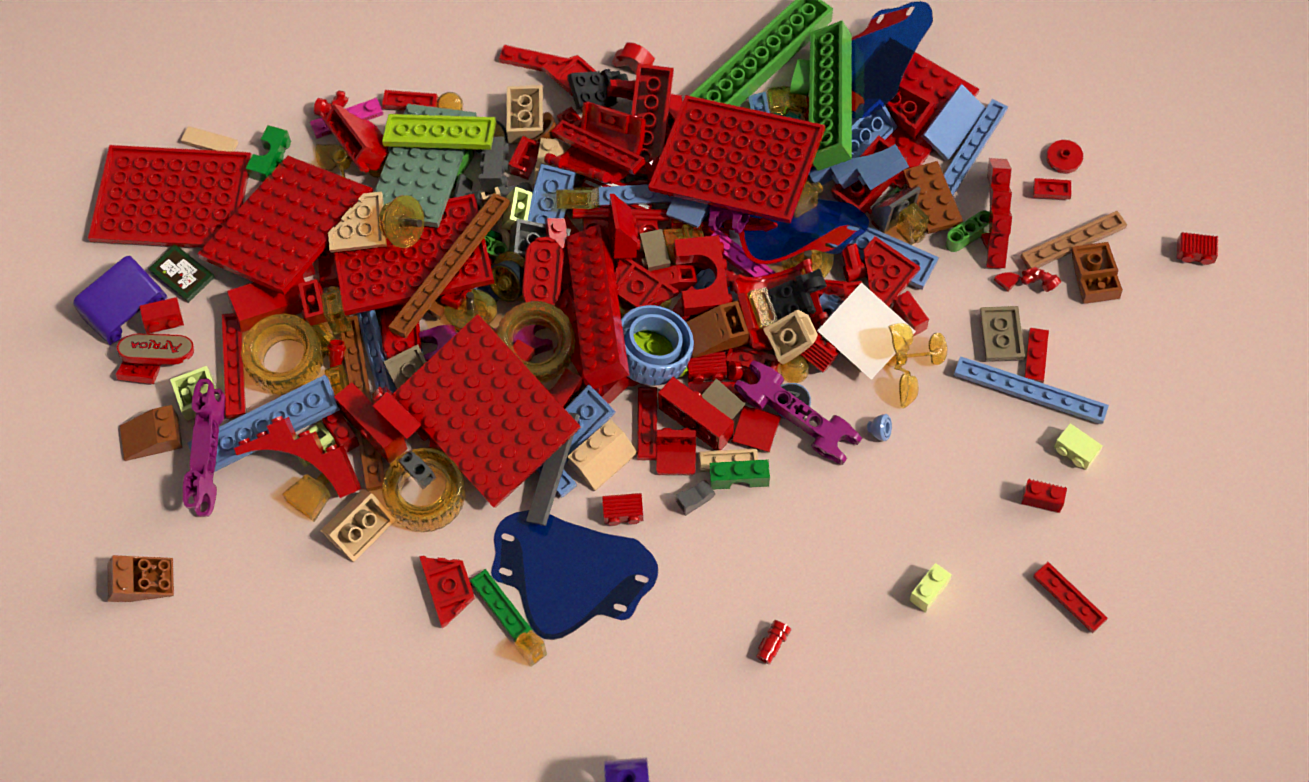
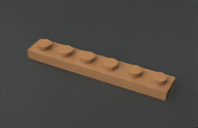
(1083, 235)

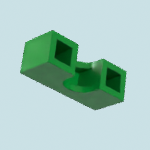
(276, 141)
(753, 472)

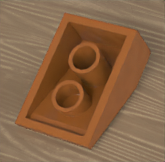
(151, 433)

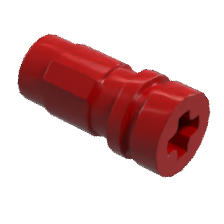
(771, 644)

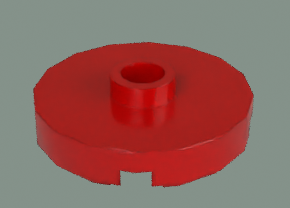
(1064, 163)

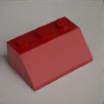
(622, 229)

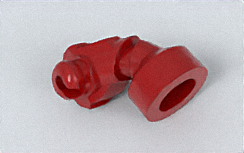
(321, 105)
(1034, 274)
(736, 371)

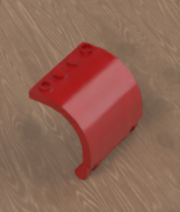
(610, 125)
(744, 284)

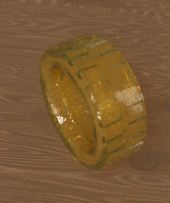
(551, 317)
(268, 333)
(430, 516)

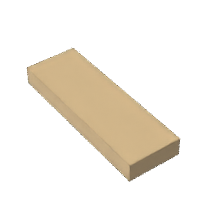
(208, 140)
(708, 457)

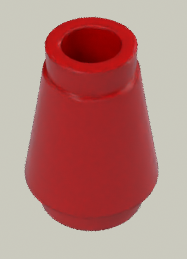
(336, 352)

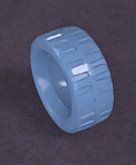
(651, 368)

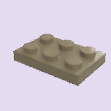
(1002, 333)
(404, 365)

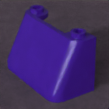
(117, 298)

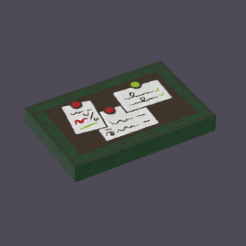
(181, 273)

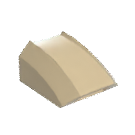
(791, 335)

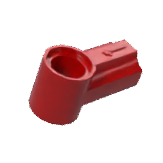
(853, 266)

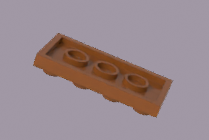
(935, 196)

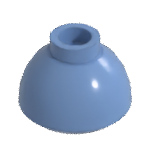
(880, 427)

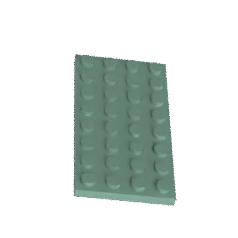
(422, 171)

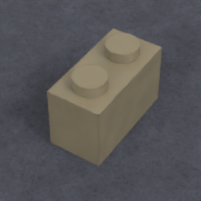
(654, 250)
(723, 399)

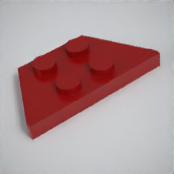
(563, 67)
(640, 286)
(448, 586)

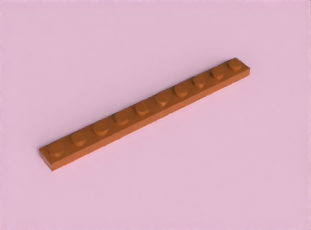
(449, 266)
(357, 374)

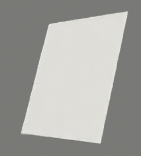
(862, 330)

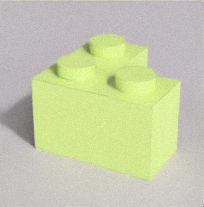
(184, 389)

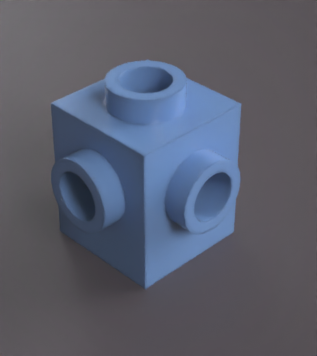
(830, 303)

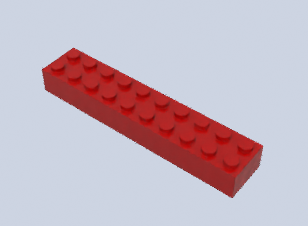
(597, 307)

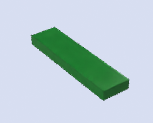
(500, 604)

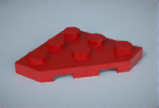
(887, 270)

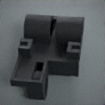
(593, 87)
(796, 295)

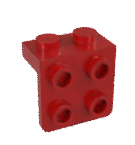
(676, 451)

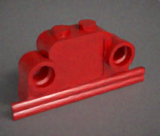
(358, 137)
(646, 219)

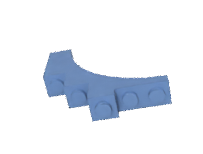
(868, 169)

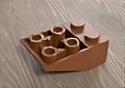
(718, 329)
(139, 578)

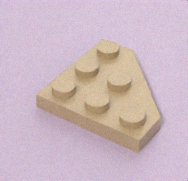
(359, 226)

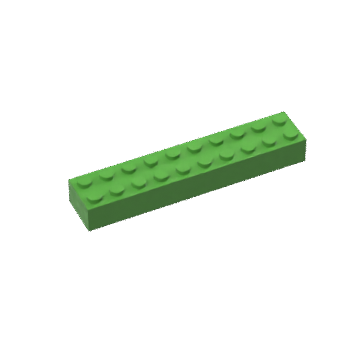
(765, 53)
(831, 92)

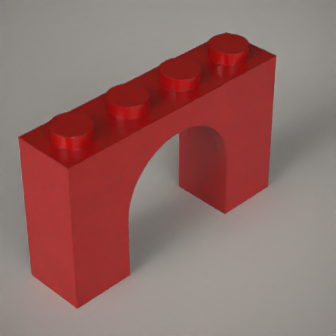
(707, 251)
(566, 386)
(394, 411)

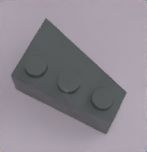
(494, 166)

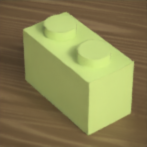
(518, 208)
(1077, 446)
(930, 587)

